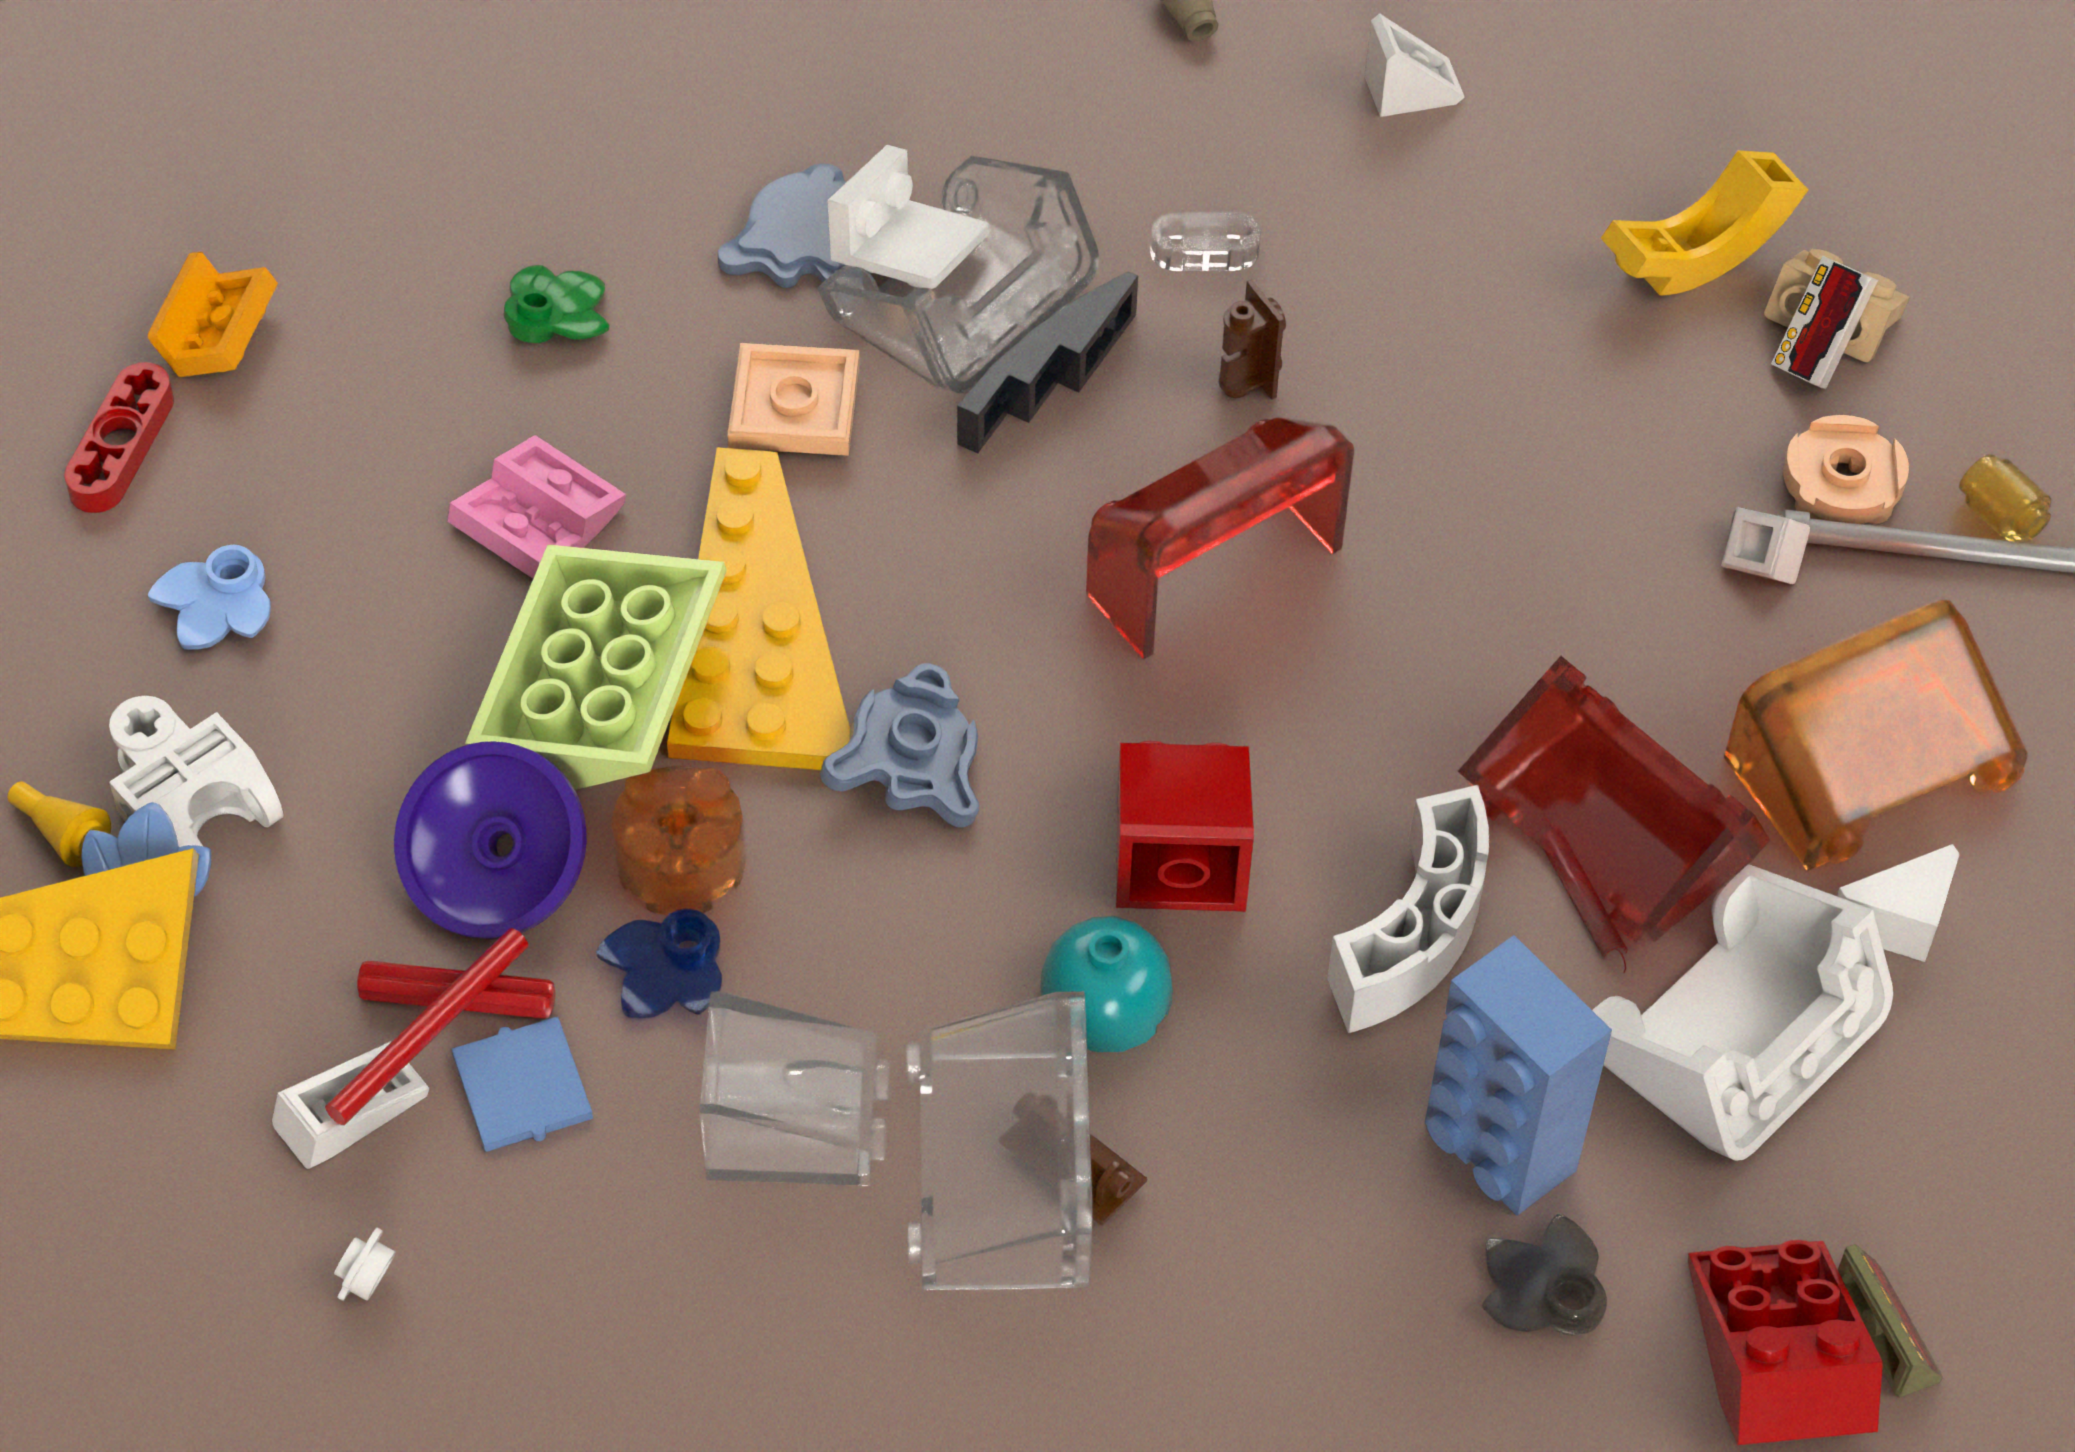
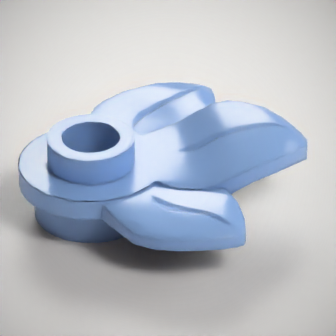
(211, 600)

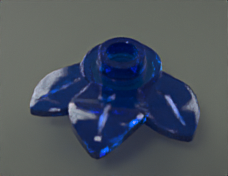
(659, 969)

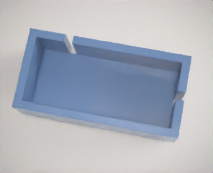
(1515, 1075)

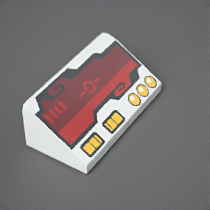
(1824, 322)

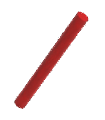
(426, 1027)

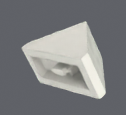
(1407, 72)
(1907, 900)

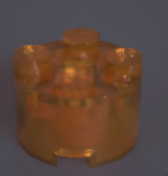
(679, 838)

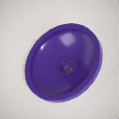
(452, 831)

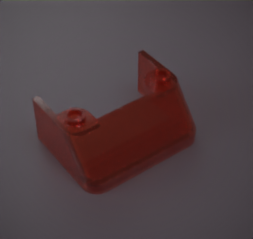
(1207, 503)

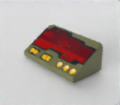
(1904, 1355)

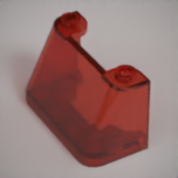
(1629, 809)

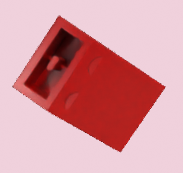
(1786, 1343)

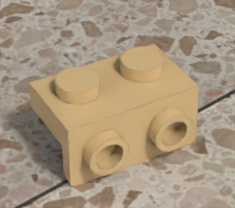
(1881, 311)

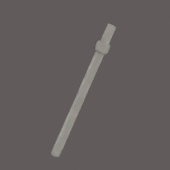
(1935, 544)

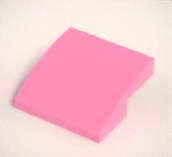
(535, 502)

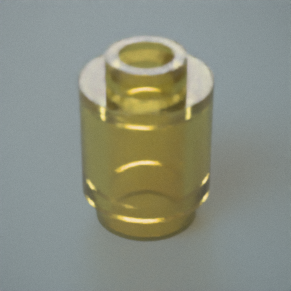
(2006, 498)

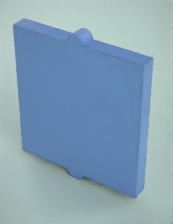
(522, 1084)

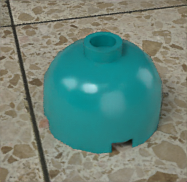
(1122, 979)

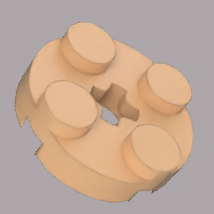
(1830, 496)

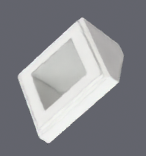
(1766, 545)

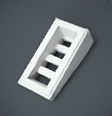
(314, 1135)

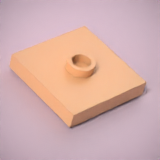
(794, 399)

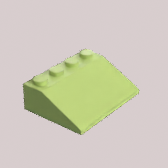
(598, 659)

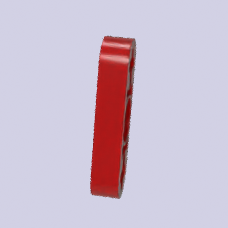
(123, 460)

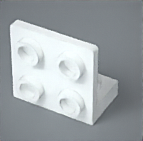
(892, 236)

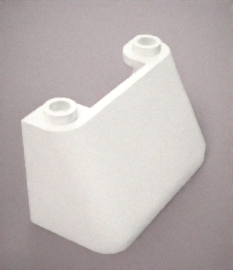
(1758, 1015)

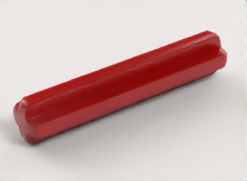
(424, 984)

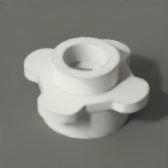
(364, 1266)

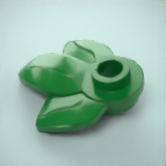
(553, 304)

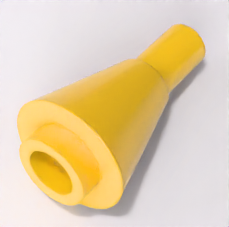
(60, 820)

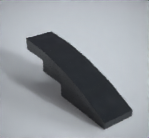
(1056, 352)

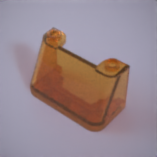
(1872, 730)

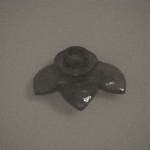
(1538, 1277)

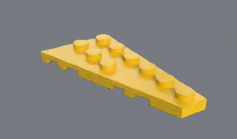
(763, 666)
(99, 956)

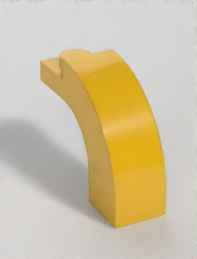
(1715, 232)

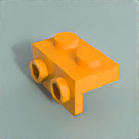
(210, 316)

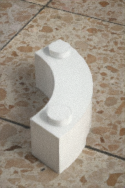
(1419, 938)

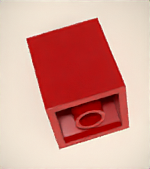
(1184, 826)

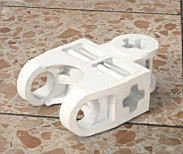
(186, 769)

